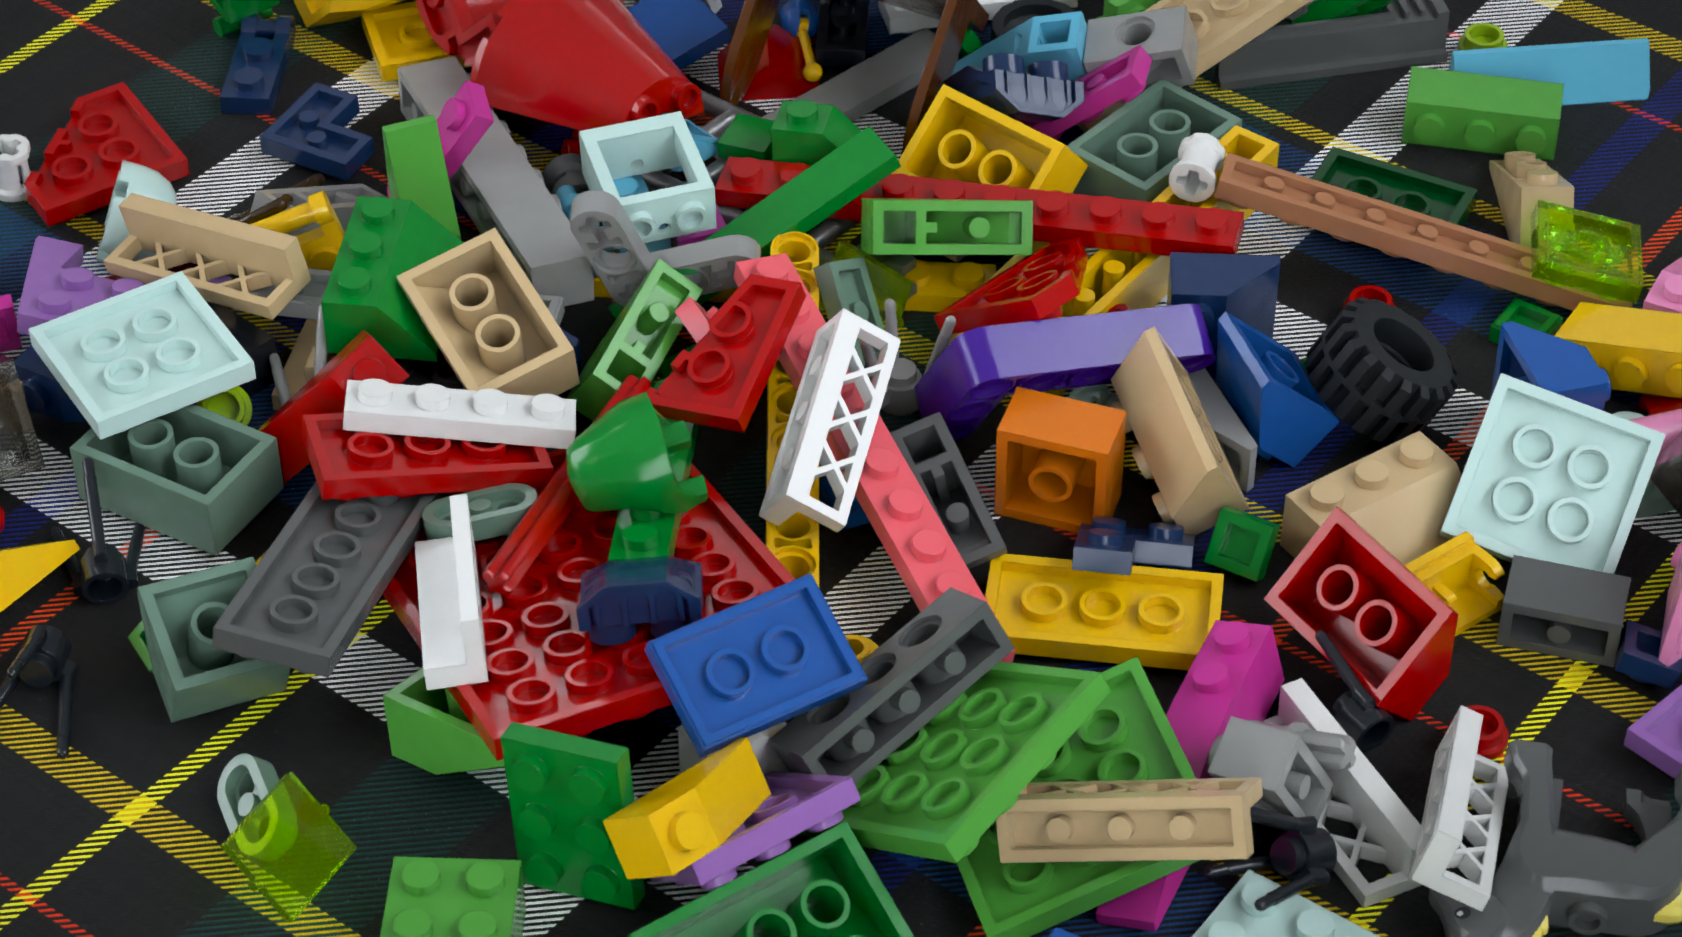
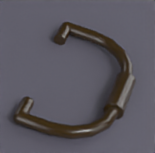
(278, 204)

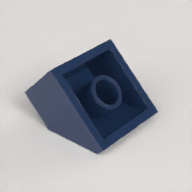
(1228, 283)

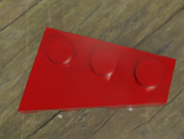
(733, 361)

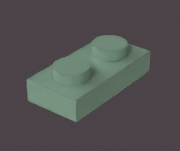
(849, 287)

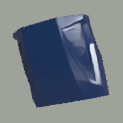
(1033, 97)
(637, 591)

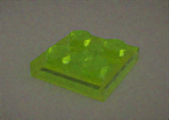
(1586, 251)

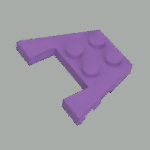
(60, 286)

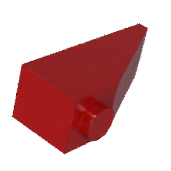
(326, 395)

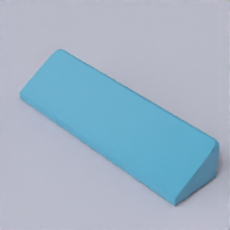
(1588, 70)

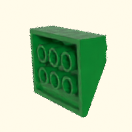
(806, 892)

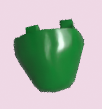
(627, 462)

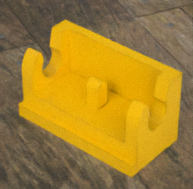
(1458, 579)

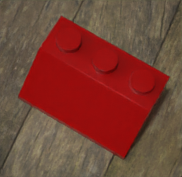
(1374, 612)

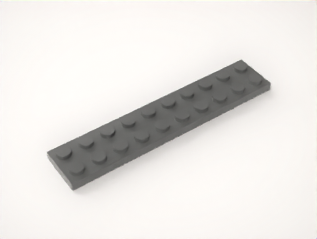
(327, 569)

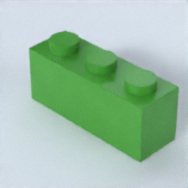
(1482, 112)

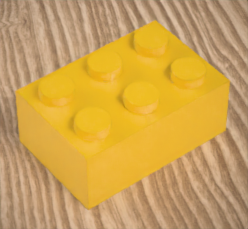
(983, 146)

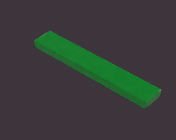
(810, 196)

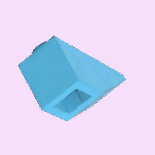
(1039, 39)

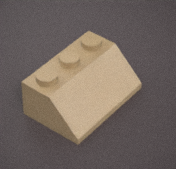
(491, 320)
(1174, 437)
(1391, 494)

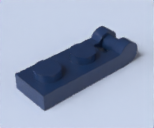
(258, 65)

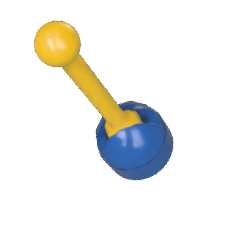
(804, 30)

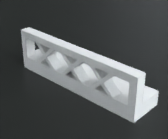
(811, 420)
(451, 605)
(1363, 800)
(1448, 819)

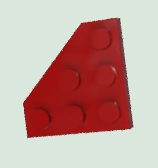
(89, 152)
(1025, 291)

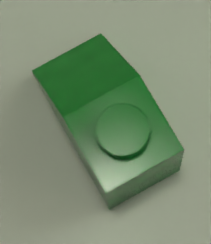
(808, 131)

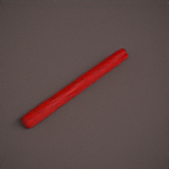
(544, 515)

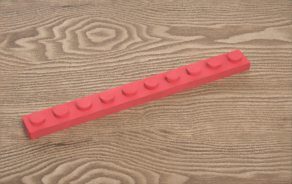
(887, 485)

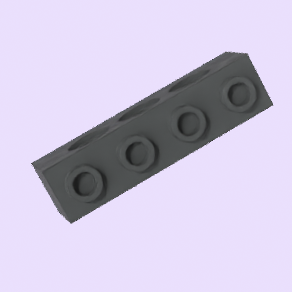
(906, 687)

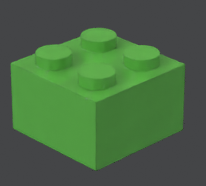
(454, 898)

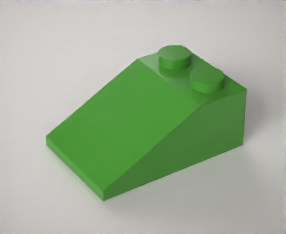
(433, 730)

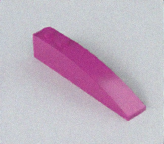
(1231, 676)

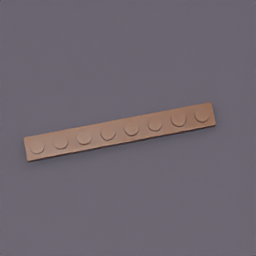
(1392, 230)

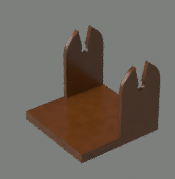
(954, 19)

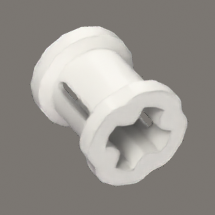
(13, 167)
(1194, 174)

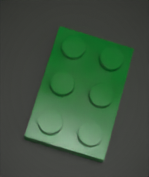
(558, 804)

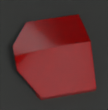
(779, 68)

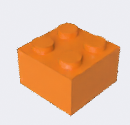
(1058, 460)

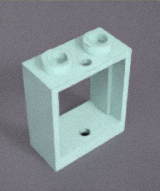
(648, 147)

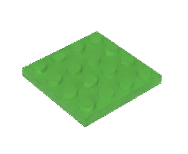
(1121, 742)
(971, 761)

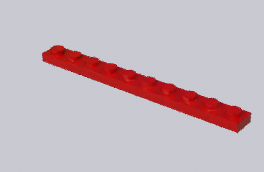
(1057, 215)

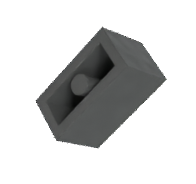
(1563, 610)

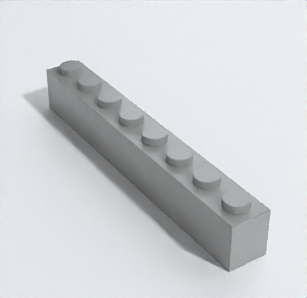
(504, 190)

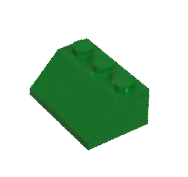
(363, 289)

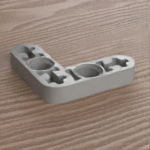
(625, 271)

